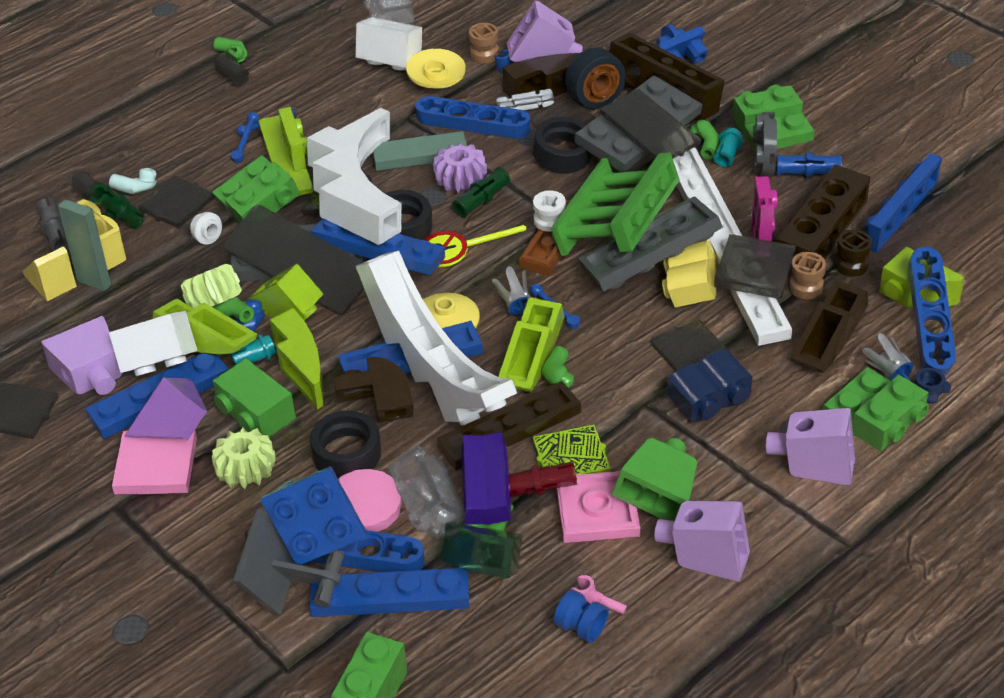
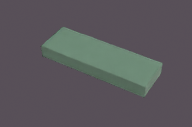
(414, 150)
(84, 244)

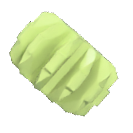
(211, 287)
(243, 458)

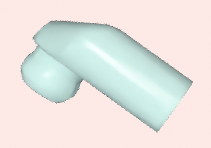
(134, 185)

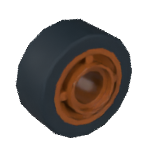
(595, 78)

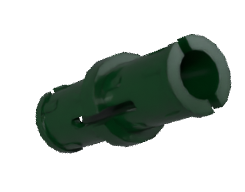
(481, 192)
(117, 206)

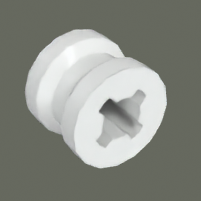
(548, 208)

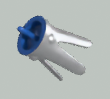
(519, 295)
(889, 362)

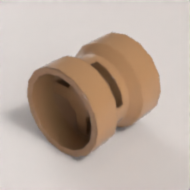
(484, 45)
(807, 275)

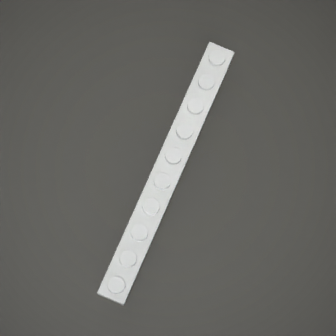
(760, 312)

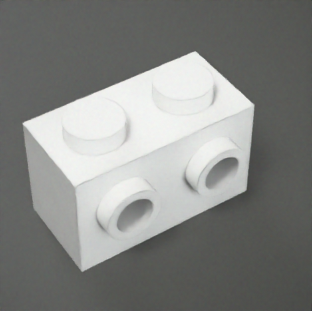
(387, 42)
(152, 342)

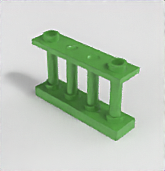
(629, 219)

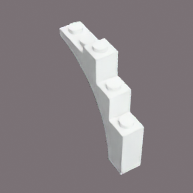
(343, 188)
(432, 357)

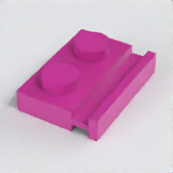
(763, 209)

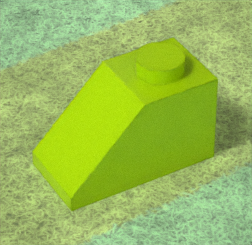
(896, 281)
(288, 291)

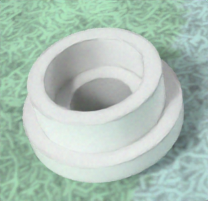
(201, 223)

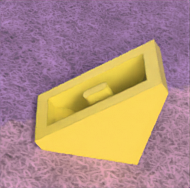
(51, 274)

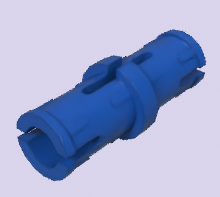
(806, 164)

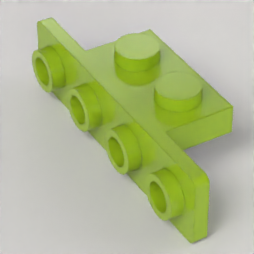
(287, 146)

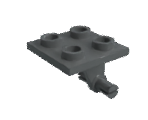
(269, 568)

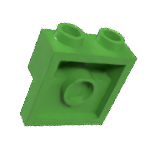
(791, 123)
(257, 185)
(881, 407)

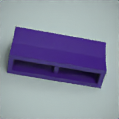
(485, 479)

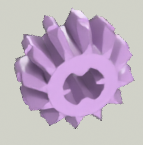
(459, 167)

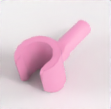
(587, 585)

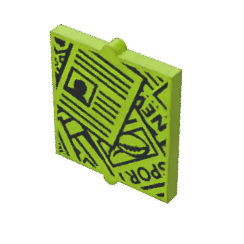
(576, 445)

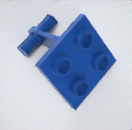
(314, 516)

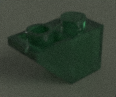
(481, 549)

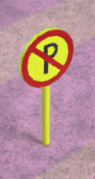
(457, 246)

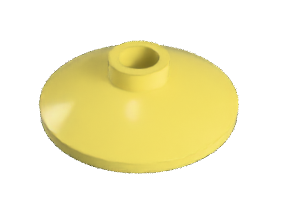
(435, 68)
(452, 309)

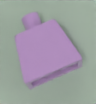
(542, 34)
(84, 357)
(817, 445)
(708, 537)

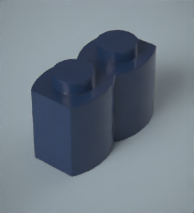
(709, 385)

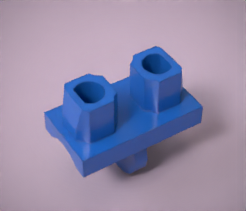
(683, 43)

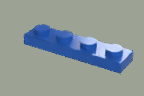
(903, 202)
(417, 254)
(462, 335)
(123, 407)
(396, 592)

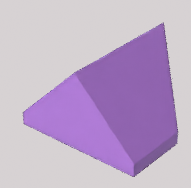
(170, 412)

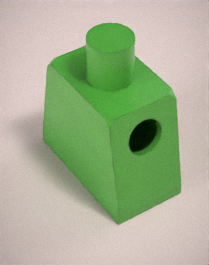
(657, 478)

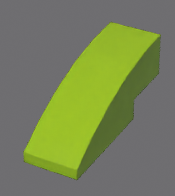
(210, 328)
(532, 343)
(298, 355)

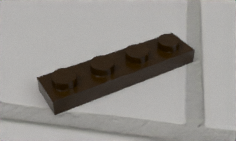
(515, 420)

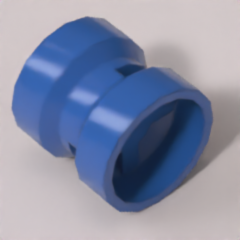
(581, 616)

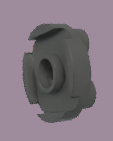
(766, 135)

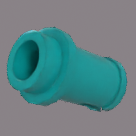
(730, 142)
(255, 351)

